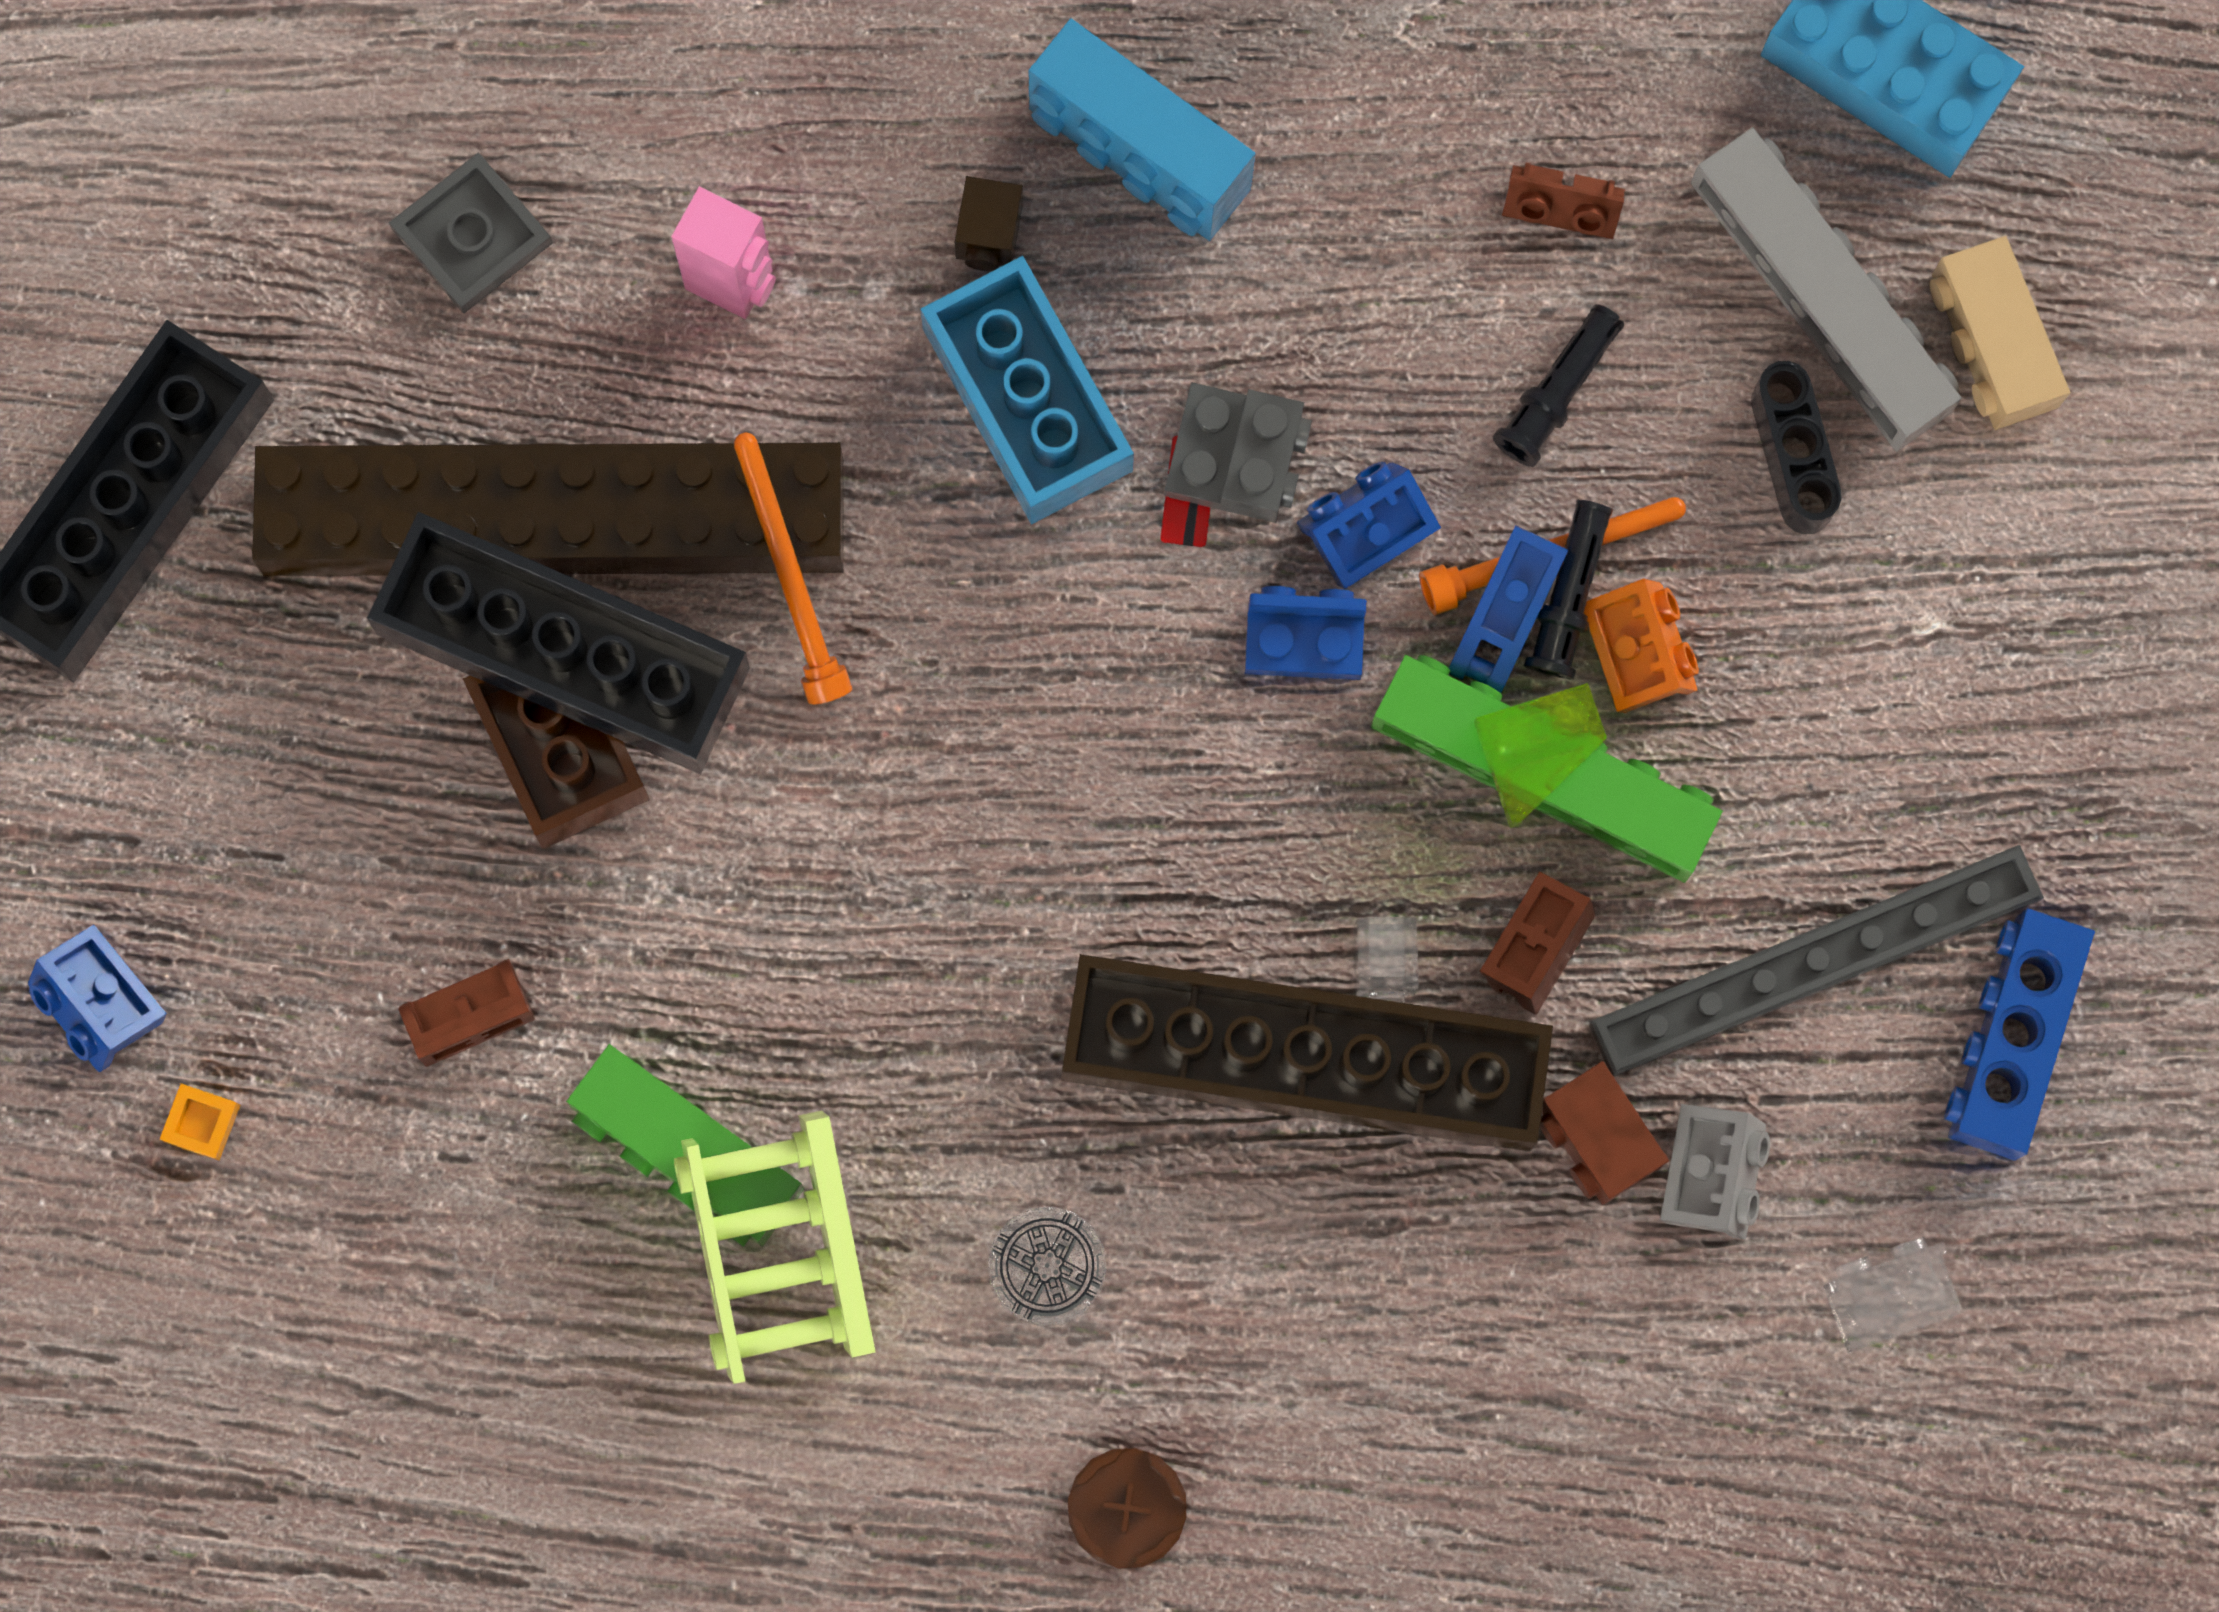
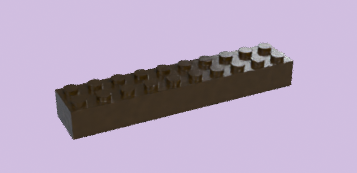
(553, 503)

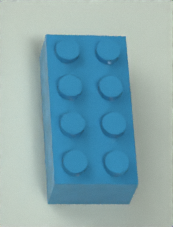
(1897, 71)
(1139, 131)
(1027, 390)

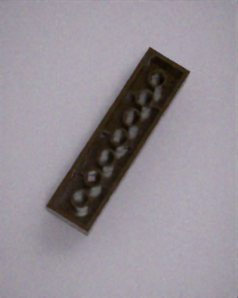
(1307, 1053)

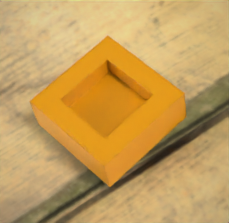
(199, 1122)

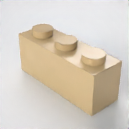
(1998, 333)

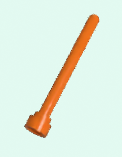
(1446, 587)
(823, 677)

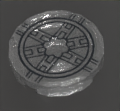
(1047, 1266)

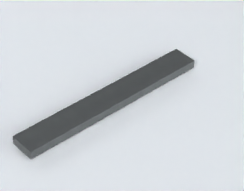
(1815, 961)

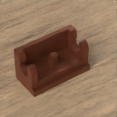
(1538, 942)
(466, 1013)

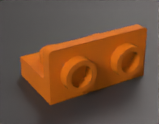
(1641, 644)

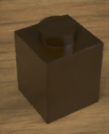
(988, 223)

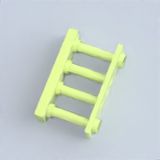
(832, 1265)

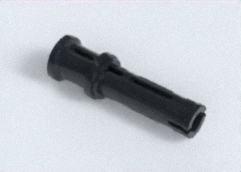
(1546, 405)
(1564, 616)

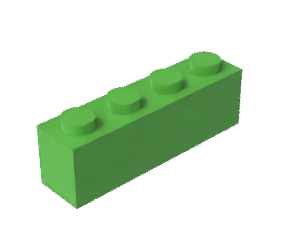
(650, 1123)

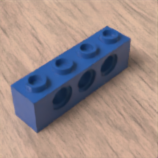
(2061, 954)

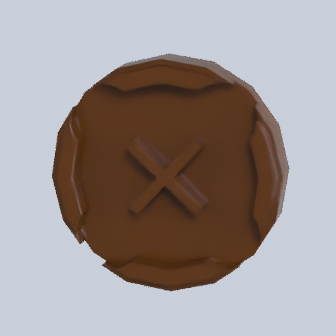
(1127, 1508)

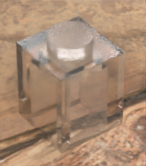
(1386, 957)

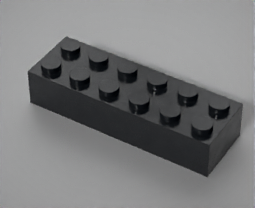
(124, 497)
(559, 642)

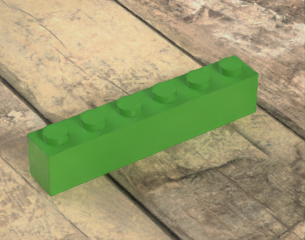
(1601, 797)

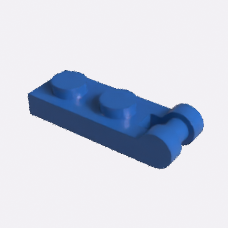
(1509, 607)

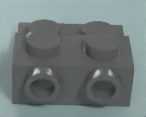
(1237, 451)

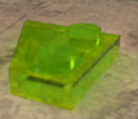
(1538, 746)

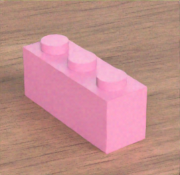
(723, 253)

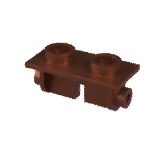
(1585, 207)

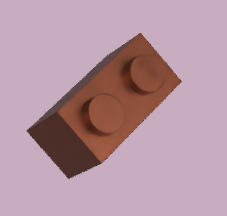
(1600, 1134)

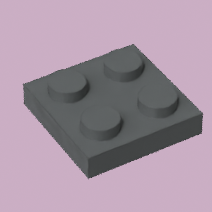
(471, 233)

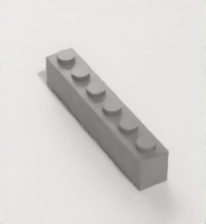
(1826, 288)

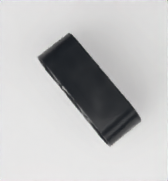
(1802, 421)

